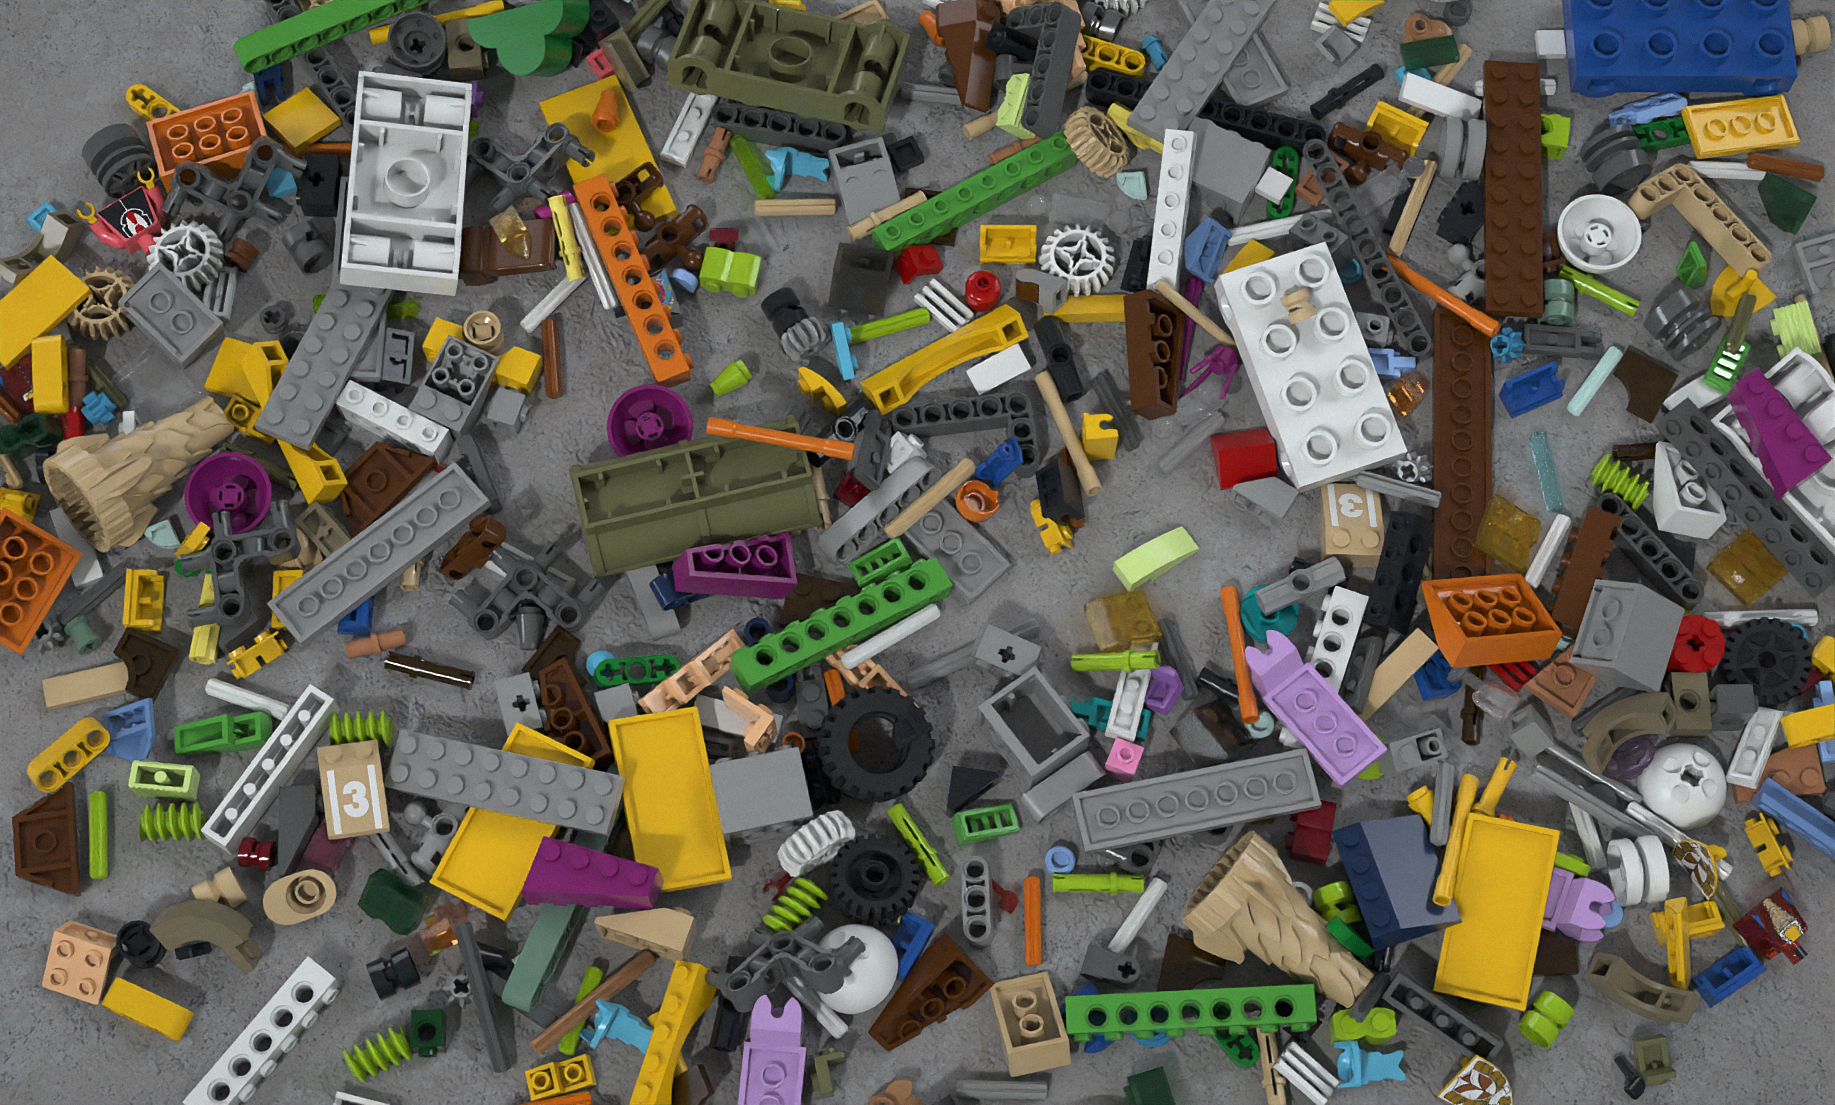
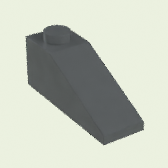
(298, 819)

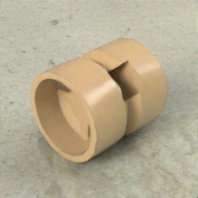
(1811, 35)
(485, 332)
(223, 889)

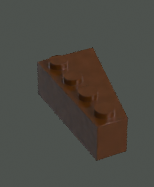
(1153, 352)
(1581, 567)

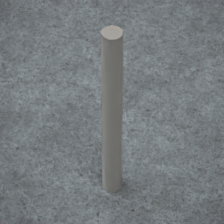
(1581, 766)

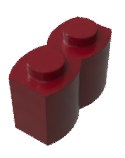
(1311, 834)

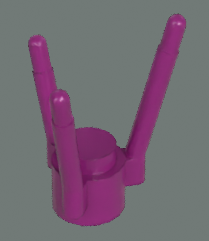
(1221, 362)

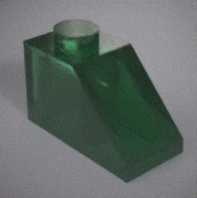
(1785, 203)

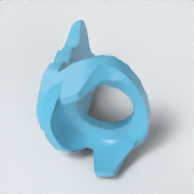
(790, 162)
(617, 1022)
(1359, 1068)

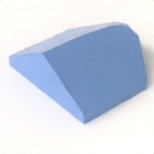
(1205, 249)
(131, 730)

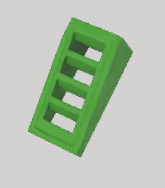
(1692, 267)
(1726, 366)
(885, 551)
(975, 836)

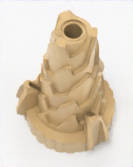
(110, 483)
(1255, 906)

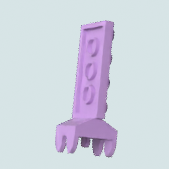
(1312, 710)
(1576, 906)
(774, 1058)

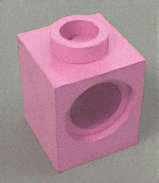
(1123, 760)

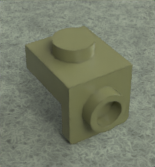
(1653, 1059)
(821, 1078)

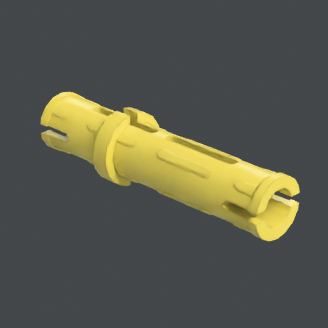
(566, 237)

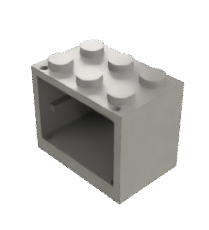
(1225, 172)
(171, 315)
(1627, 635)
(1033, 727)
(761, 796)

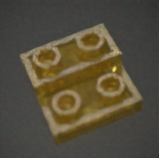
(1507, 533)
(1747, 569)
(1122, 621)

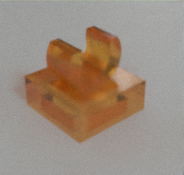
(1407, 395)
(437, 935)

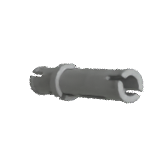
(412, 877)

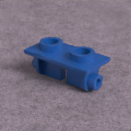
(1000, 463)

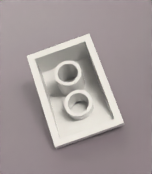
(1682, 497)

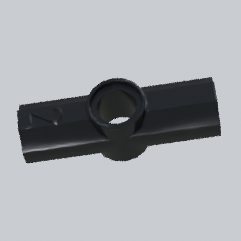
(1064, 373)
(849, 422)
(727, 1022)

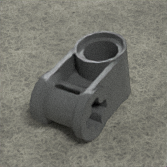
(1106, 966)

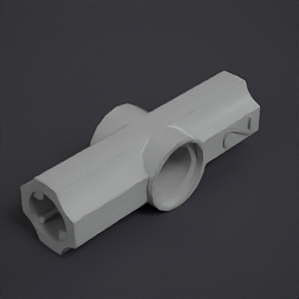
(1315, 577)

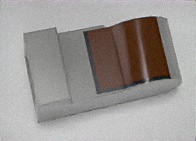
(1041, 289)

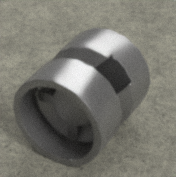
(1100, 23)
(655, 47)
(307, 247)

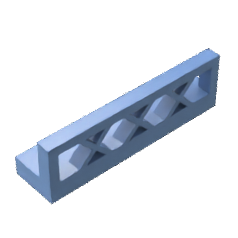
(1796, 816)

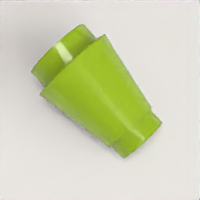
(731, 378)

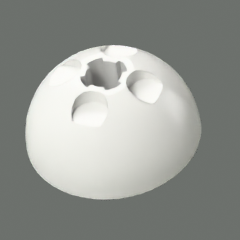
(1598, 233)
(1671, 792)
(868, 976)

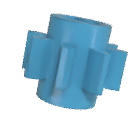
(1507, 345)
(99, 408)

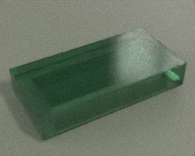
(1429, 52)

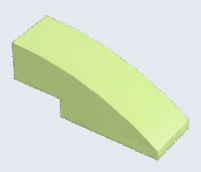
(1154, 558)

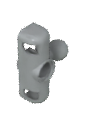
(1469, 282)
(432, 842)

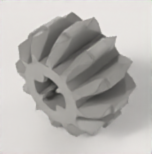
(805, 339)

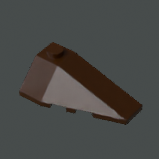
(965, 31)
(572, 716)
(934, 988)

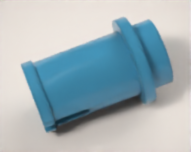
(1154, 50)

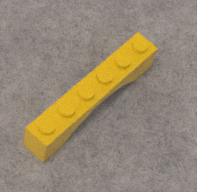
(983, 336)
(314, 470)
(682, 1006)

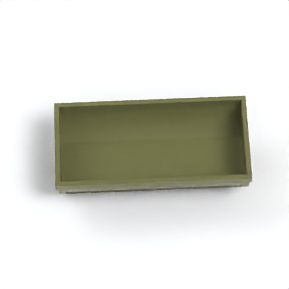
(691, 496)

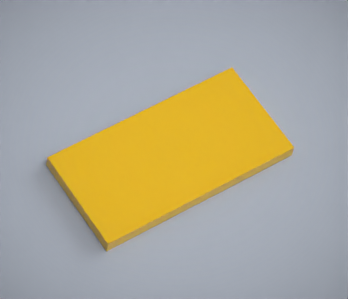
(615, 151)
(670, 797)
(496, 850)
(1502, 907)

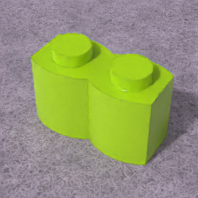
(730, 272)
(1376, 1028)

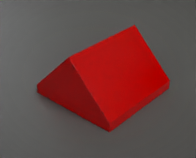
(1243, 456)

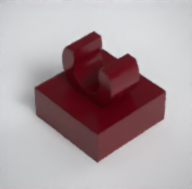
(724, 235)
(850, 491)

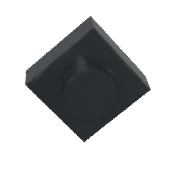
(906, 154)

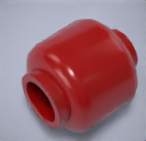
(982, 291)

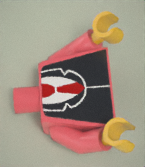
(131, 219)

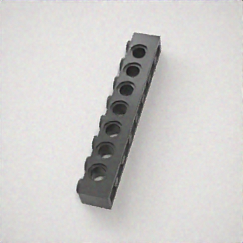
(1749, 496)

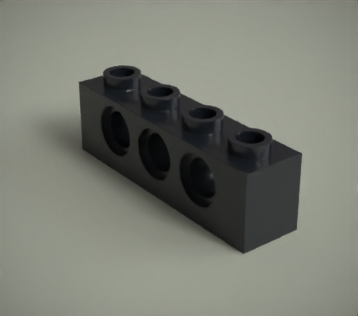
(1399, 572)

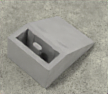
(863, 178)
(455, 386)

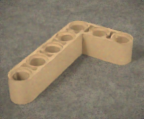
(1705, 212)

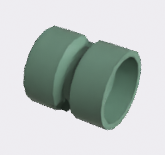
(1557, 303)

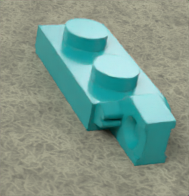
(1097, 713)

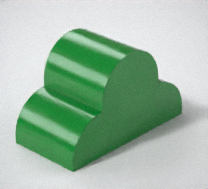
(533, 36)

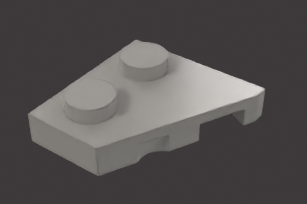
(1816, 261)

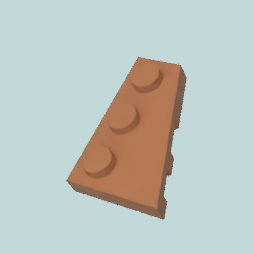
(1562, 684)
(1793, 769)

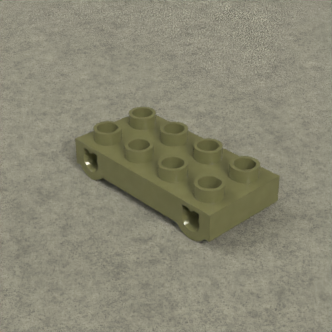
(791, 61)

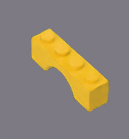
(515, 369)

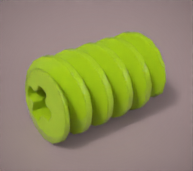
(1620, 482)
(361, 729)
(171, 823)
(794, 907)
(379, 1054)

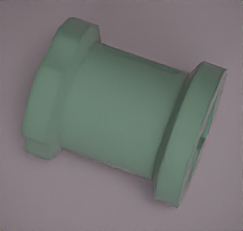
(83, 635)

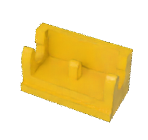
(1397, 127)
(1007, 244)
(1096, 442)
(144, 601)
(1702, 922)

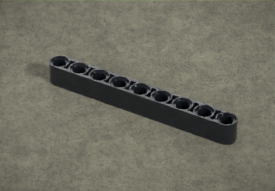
(1218, 112)

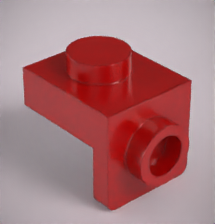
(918, 262)

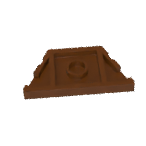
(380, 482)
(48, 842)

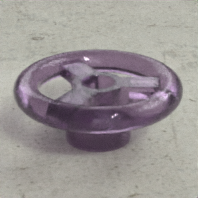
(1629, 760)

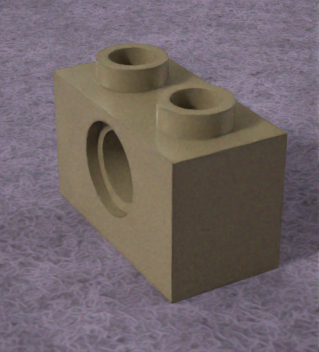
(464, 64)
(1694, 690)

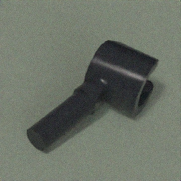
(1636, 1085)

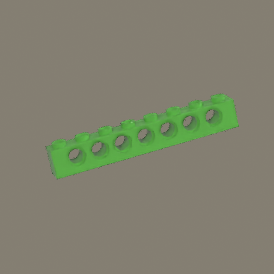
(976, 195)
(755, 676)
(1299, 997)

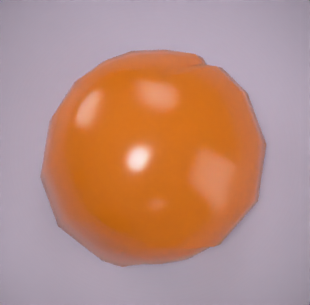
(976, 501)

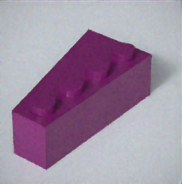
(587, 877)

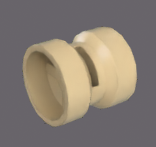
(1296, 299)

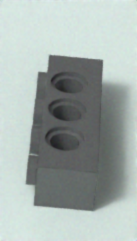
(1441, 1017)

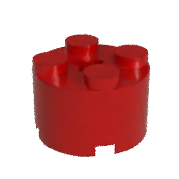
(1704, 638)

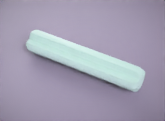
(1594, 381)

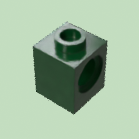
(428, 1019)

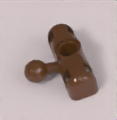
(1355, 149)
(640, 191)
(685, 232)
(473, 547)

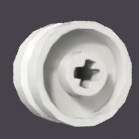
(1638, 870)

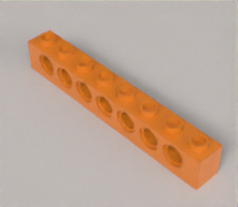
(599, 192)

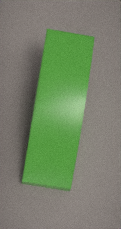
(223, 734)

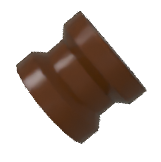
(241, 255)

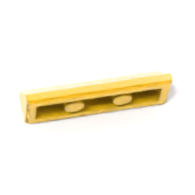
(1090, 309)
(1678, 942)

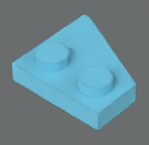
(841, 337)

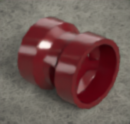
(257, 853)

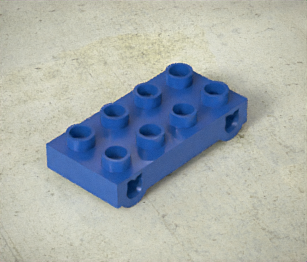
(1679, 46)

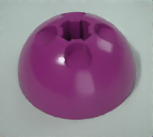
(639, 403)
(220, 482)

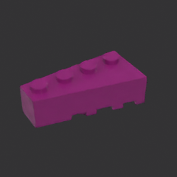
(1776, 434)
(739, 569)

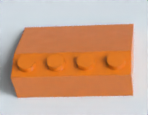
(209, 135)
(31, 577)
(1489, 620)

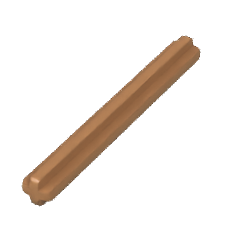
(588, 1006)

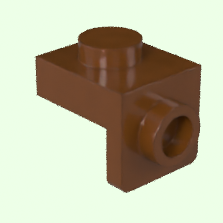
(1551, 252)

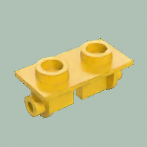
(20, 502)
(1055, 535)
(245, 659)
(1764, 833)

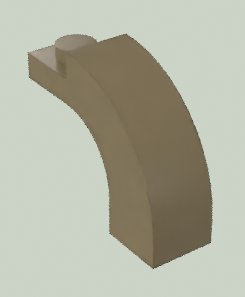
(56, 238)
(1624, 720)
(209, 923)
(1639, 994)

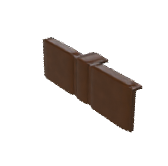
(485, 255)

